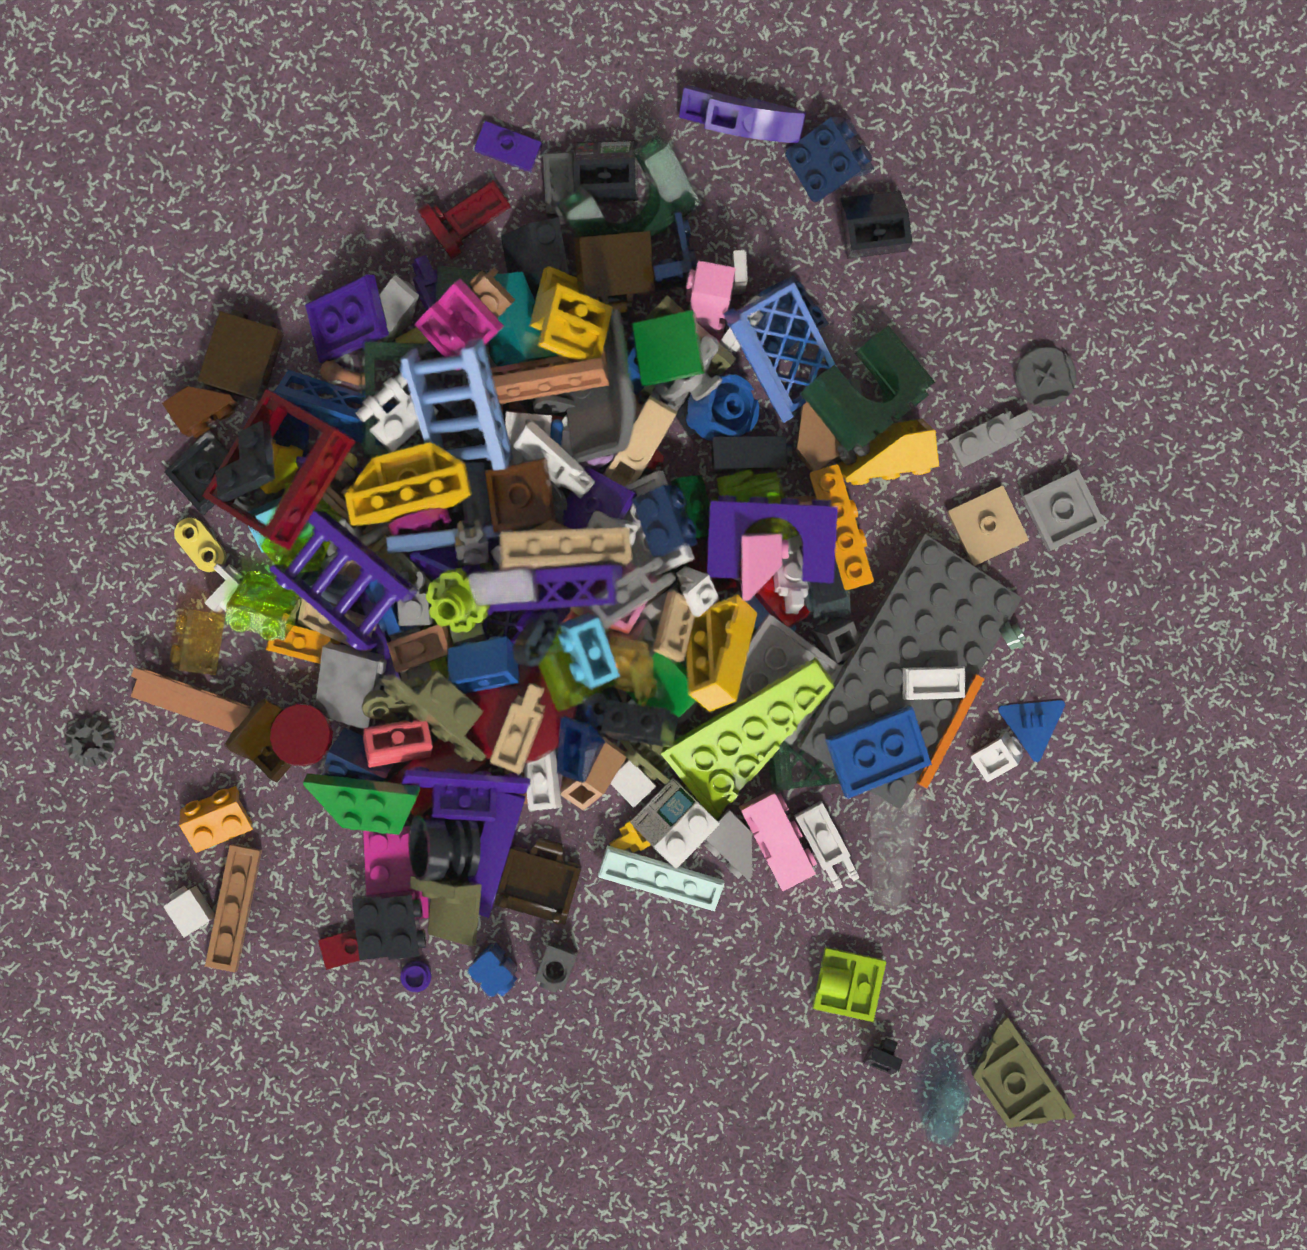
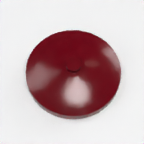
(496, 706)

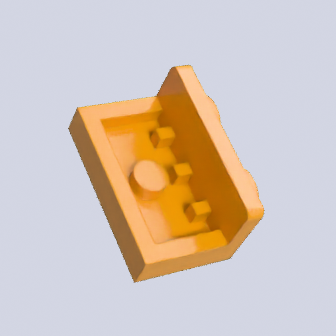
(214, 819)

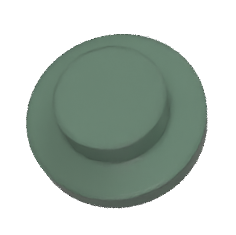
(1013, 635)

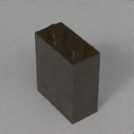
(241, 355)

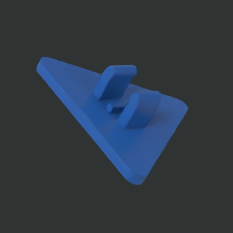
(1033, 724)

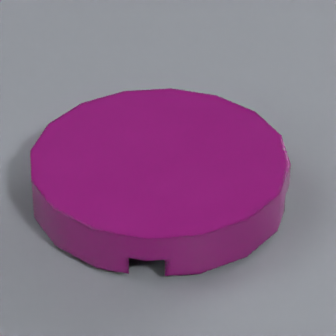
(420, 522)

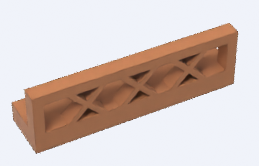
(548, 377)
(188, 700)

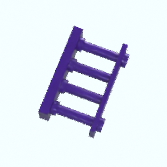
(371, 569)

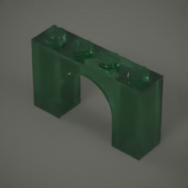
(668, 194)
(855, 417)

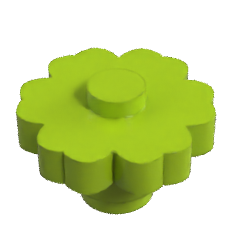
(454, 602)

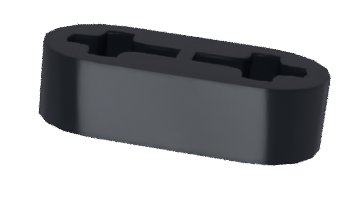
(535, 637)

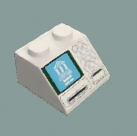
(674, 823)

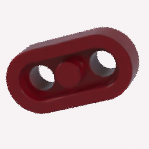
(449, 240)

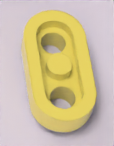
(199, 544)

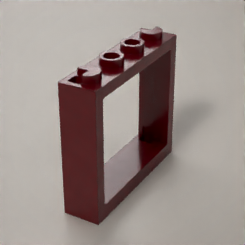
(308, 484)

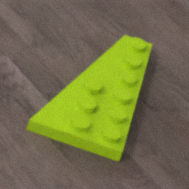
(737, 743)

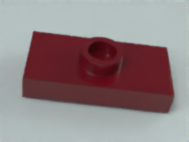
(477, 210)
(339, 949)

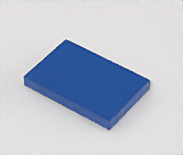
(878, 751)

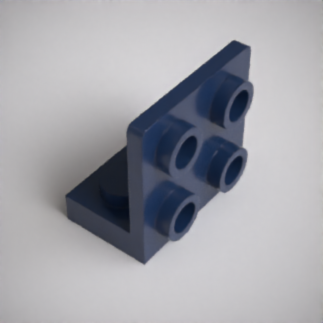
(675, 273)

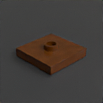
(520, 496)

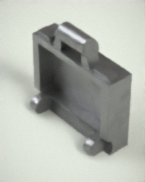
(344, 682)

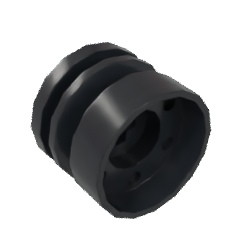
(443, 847)

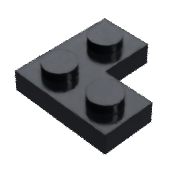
(252, 468)

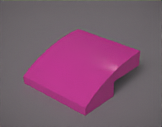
(457, 320)

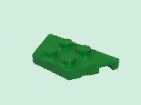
(363, 803)

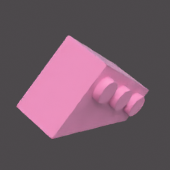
(709, 295)
(778, 839)

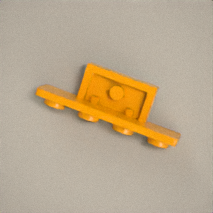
(850, 541)

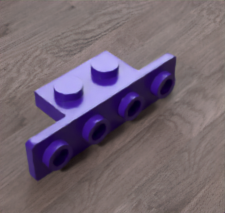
(465, 795)

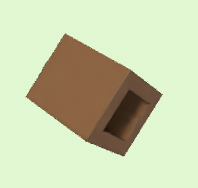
(815, 441)
(599, 779)

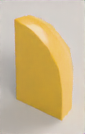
(284, 467)

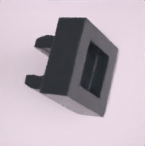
(883, 1057)

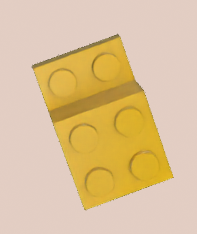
(569, 320)

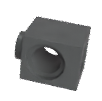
(558, 953)

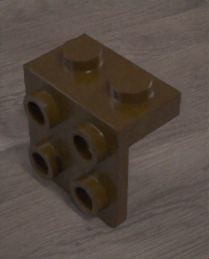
(253, 741)

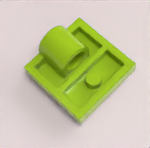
(849, 984)

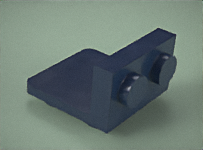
(829, 157)

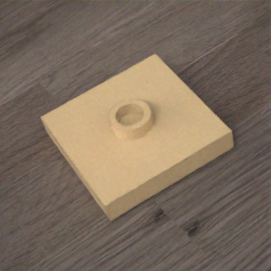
(987, 526)

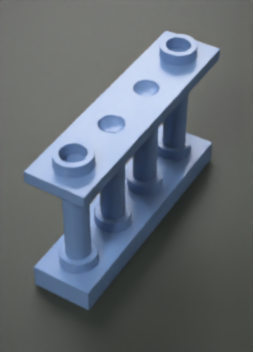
(480, 389)

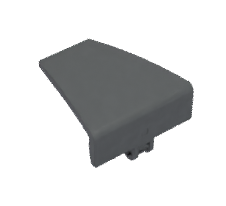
(599, 416)

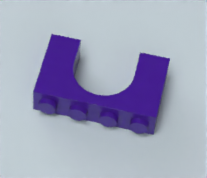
(732, 519)

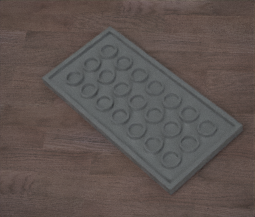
(931, 616)

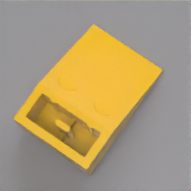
(897, 450)

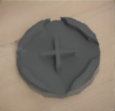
(1045, 376)

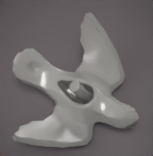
(697, 385)

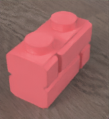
(397, 742)

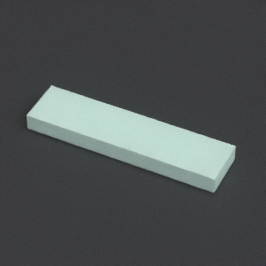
(660, 878)

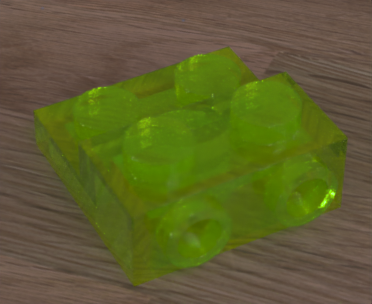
(262, 608)

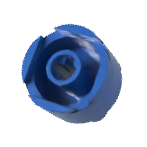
(725, 410)

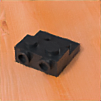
(389, 925)

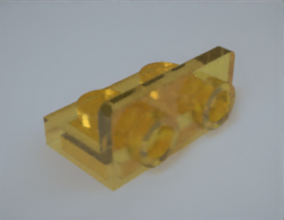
(197, 641)
(634, 668)

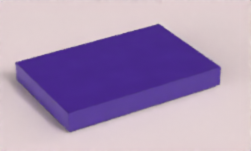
(347, 318)

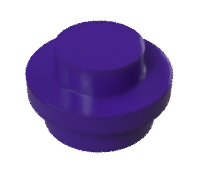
(416, 976)

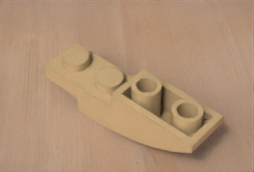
(646, 436)

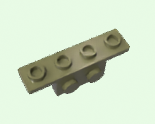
(441, 707)

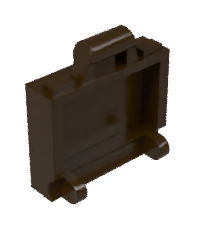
(615, 267)
(538, 883)

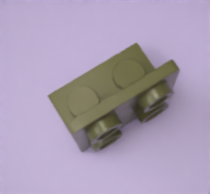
(452, 908)

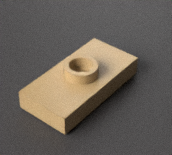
(674, 627)

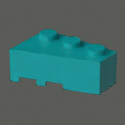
(517, 339)

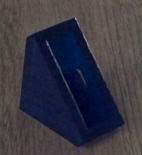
(577, 749)

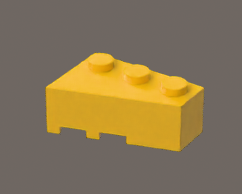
(719, 652)

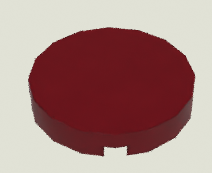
(301, 735)

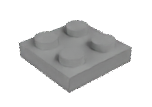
(1063, 510)

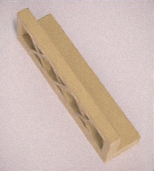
(565, 549)

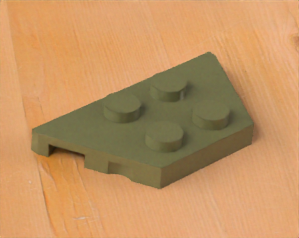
(1017, 1081)

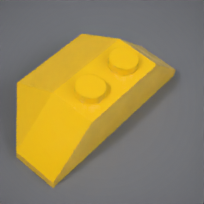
(406, 484)

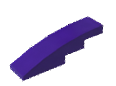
(495, 846)

